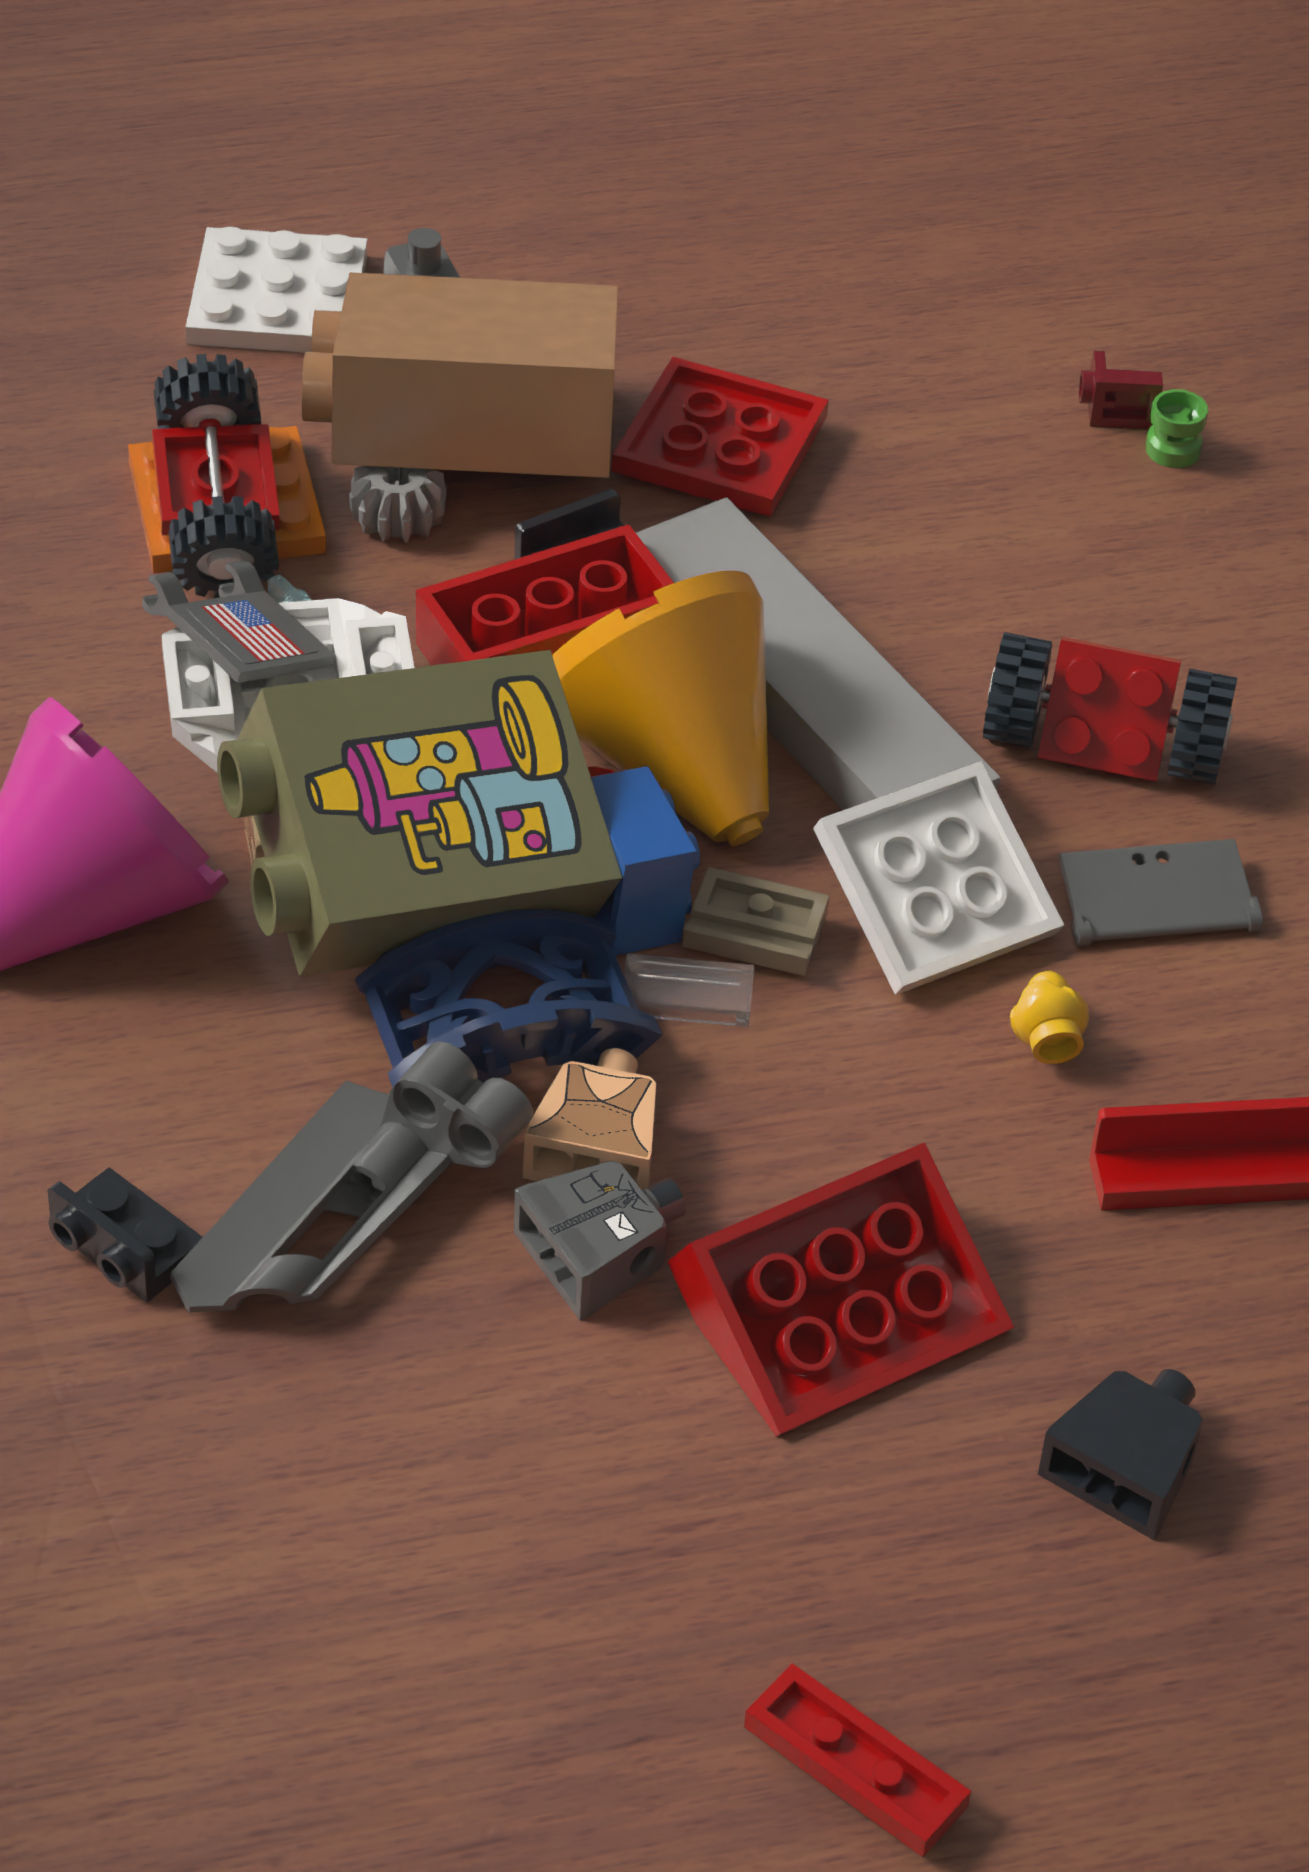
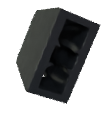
(1126, 1447)

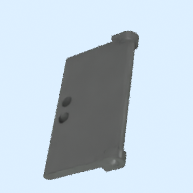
(1192, 893)

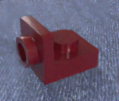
(1118, 396)

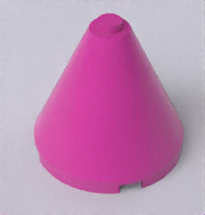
(85, 845)

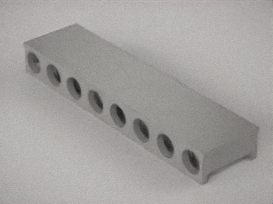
(826, 686)

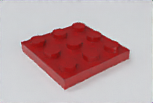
(720, 436)

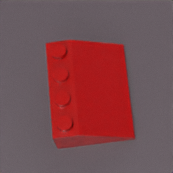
(841, 1290)

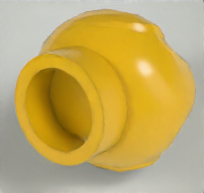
(1050, 1018)

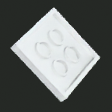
(265, 287)
(938, 877)

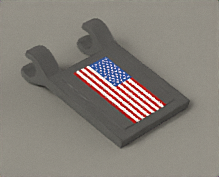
(242, 628)

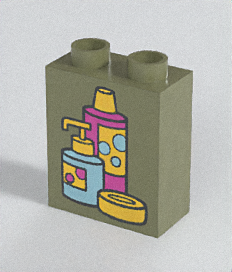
(415, 805)

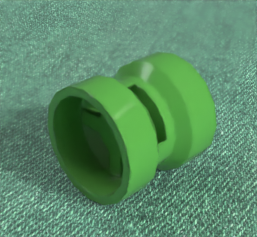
(1176, 428)

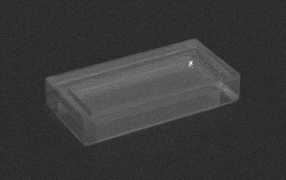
(691, 989)

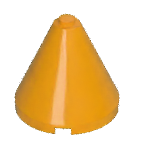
(683, 697)

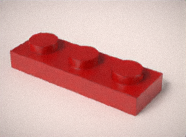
(857, 1759)

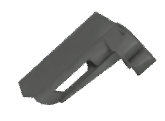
(358, 1158)

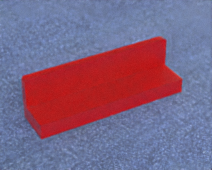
(1201, 1153)

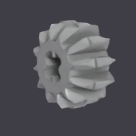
(397, 500)

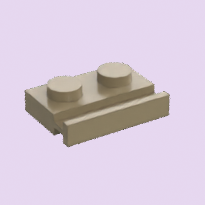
(756, 921)

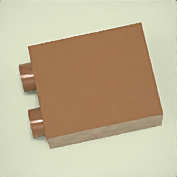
(466, 375)

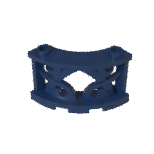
(564, 1017)

